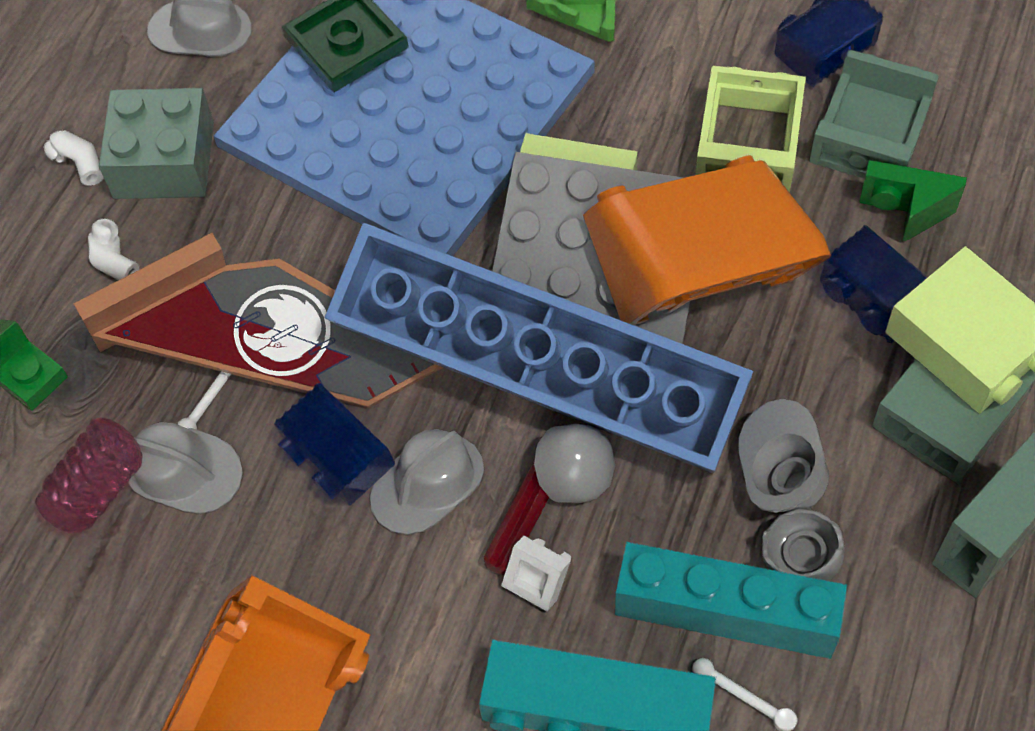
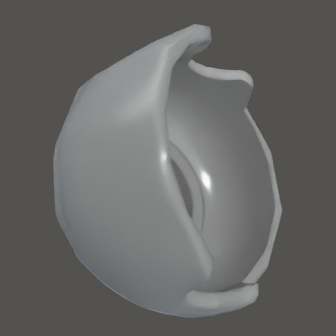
(574, 463)
(804, 545)

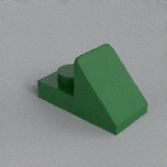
(921, 193)
(25, 368)

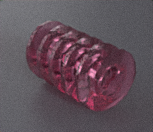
(89, 476)

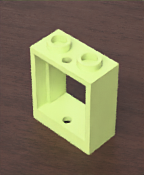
(738, 89)

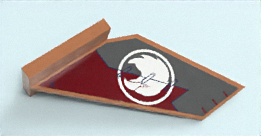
(246, 322)

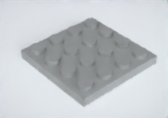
(547, 239)

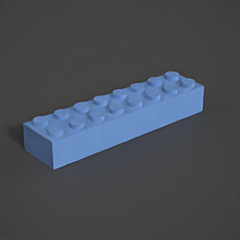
(540, 347)

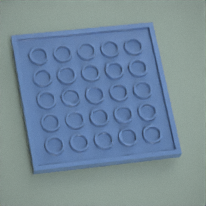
(421, 136)

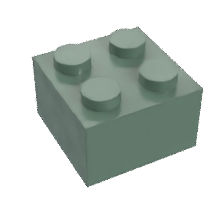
(157, 143)

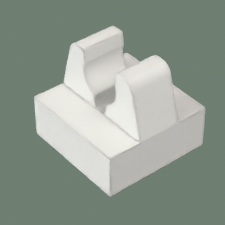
(536, 572)

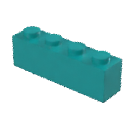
(730, 600)
(589, 693)

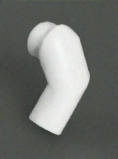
(65, 144)
(105, 250)

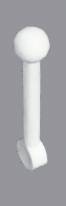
(203, 404)
(782, 719)

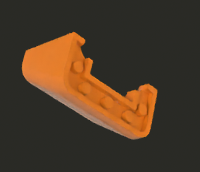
(700, 237)
(267, 665)

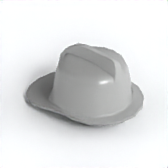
(199, 27)
(783, 457)
(186, 468)
(426, 482)

